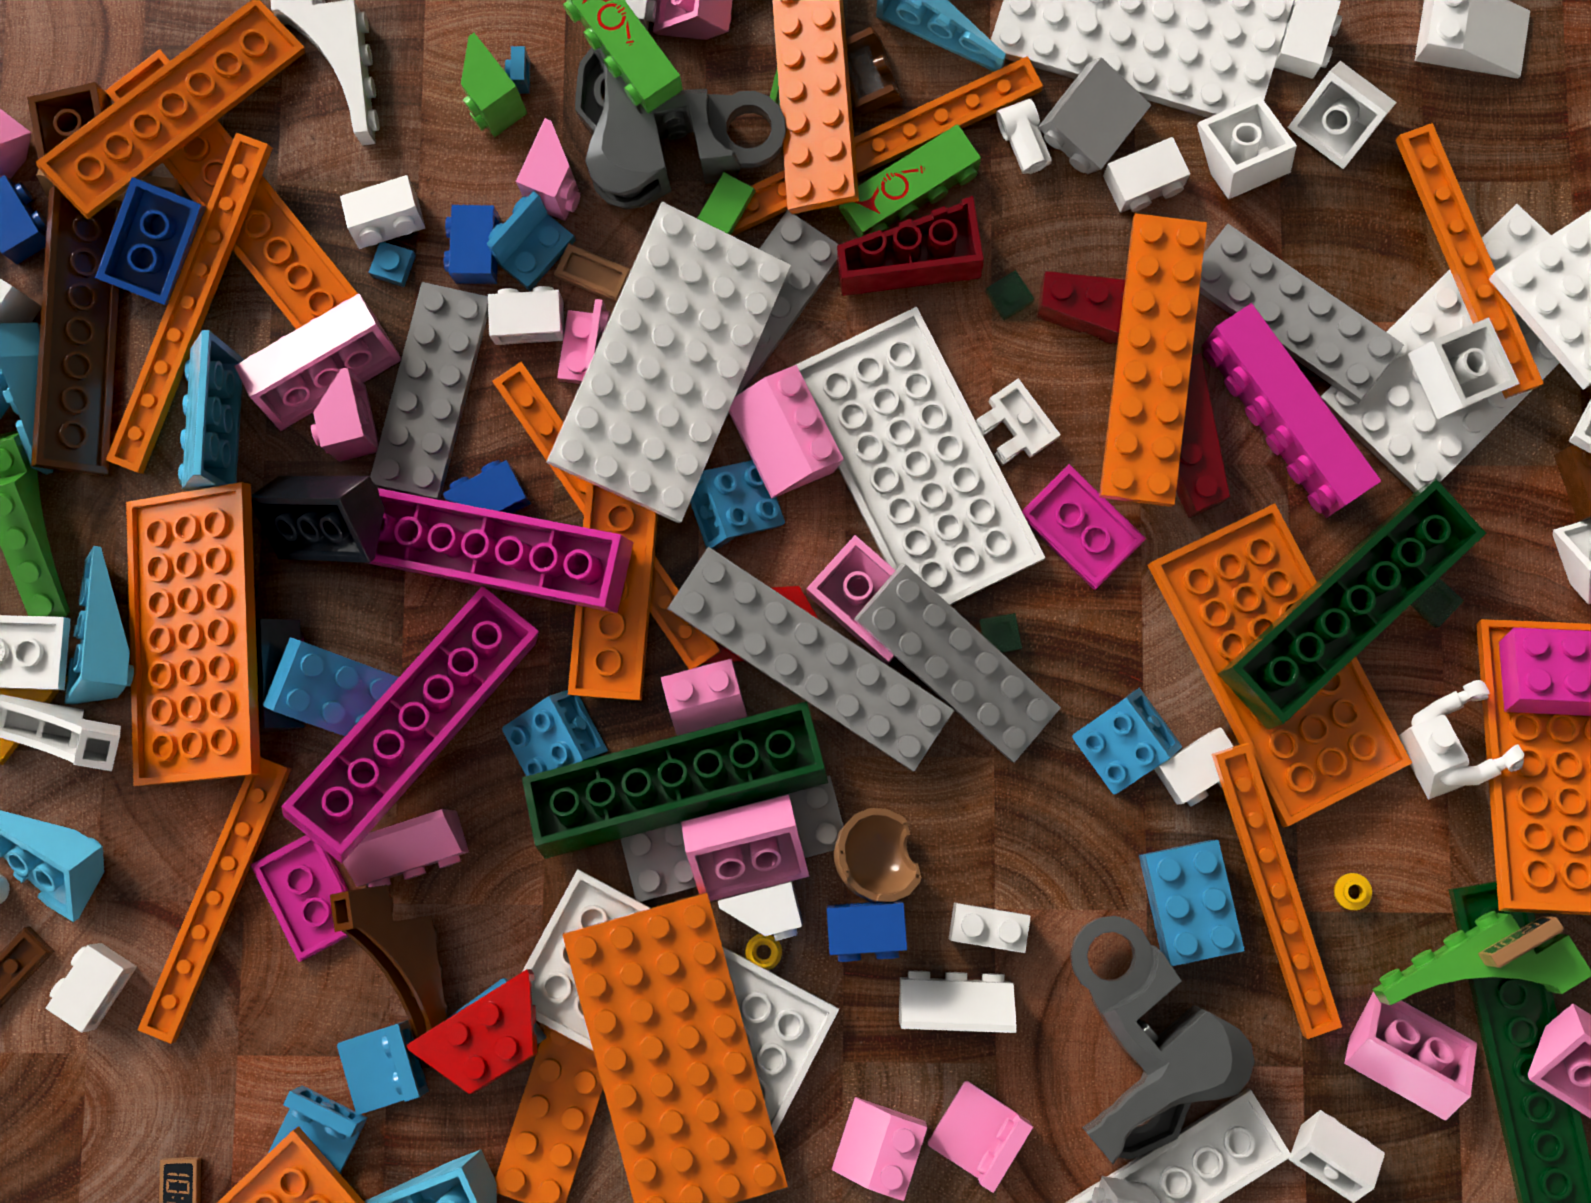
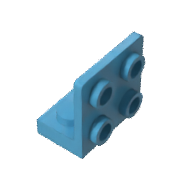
(529, 241)
(733, 503)
(554, 734)
(1127, 741)
(382, 1068)
(324, 1121)

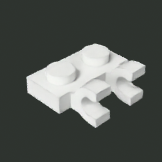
(1024, 420)

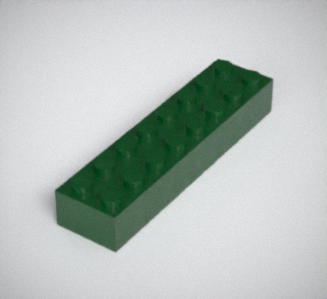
(1351, 604)
(674, 780)

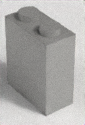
(1093, 116)

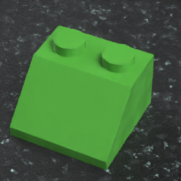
(489, 90)

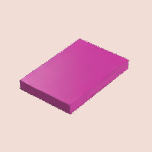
(1082, 527)
(299, 891)

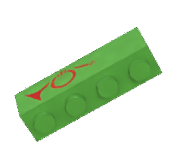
(628, 50)
(913, 182)

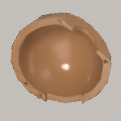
(874, 856)

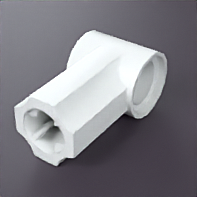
(1019, 126)

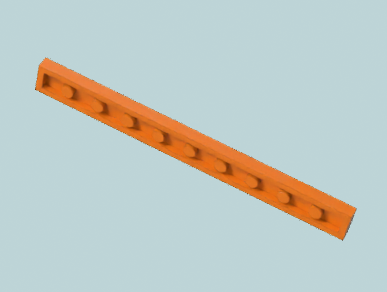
(911, 131)
(189, 303)
(543, 427)

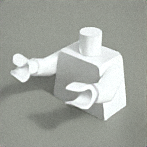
(1437, 752)

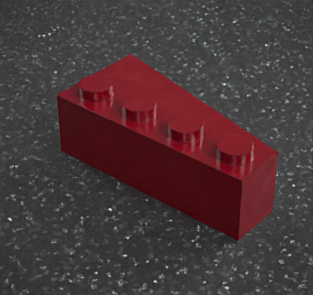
(914, 253)
(1082, 303)
(1201, 467)

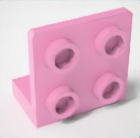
(580, 341)
(980, 1135)

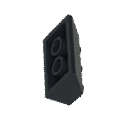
(271, 642)

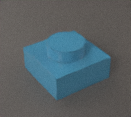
(519, 69)
(392, 264)

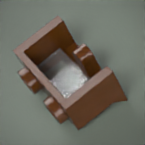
(870, 73)

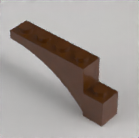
(400, 949)

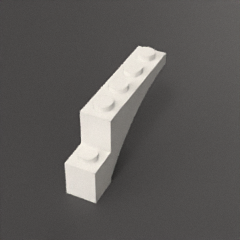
(338, 34)
(59, 731)

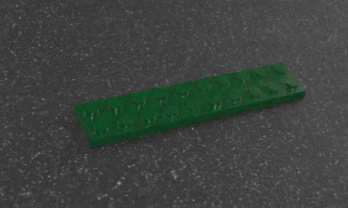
(1539, 1130)

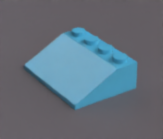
(211, 415)

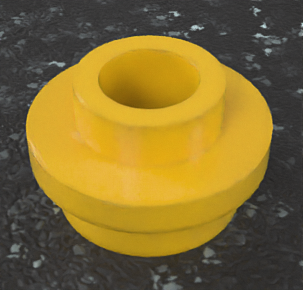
(1341, 891)
(776, 951)

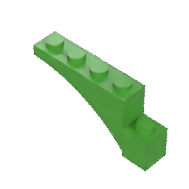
(24, 533)
(1553, 963)

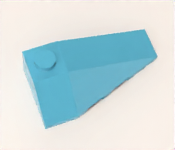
(943, 26)
(19, 366)
(102, 658)
(54, 860)
(458, 1181)

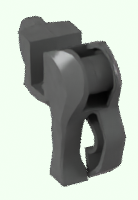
(626, 145)
(1184, 1064)

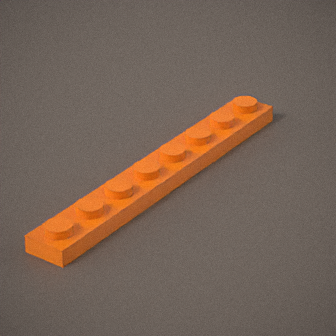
(1465, 248)
(1276, 890)
(213, 902)

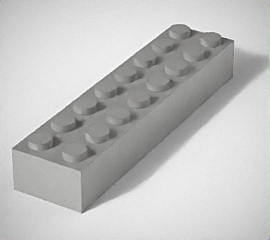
(810, 659)

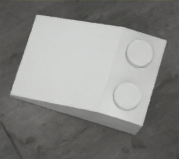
(1474, 35)

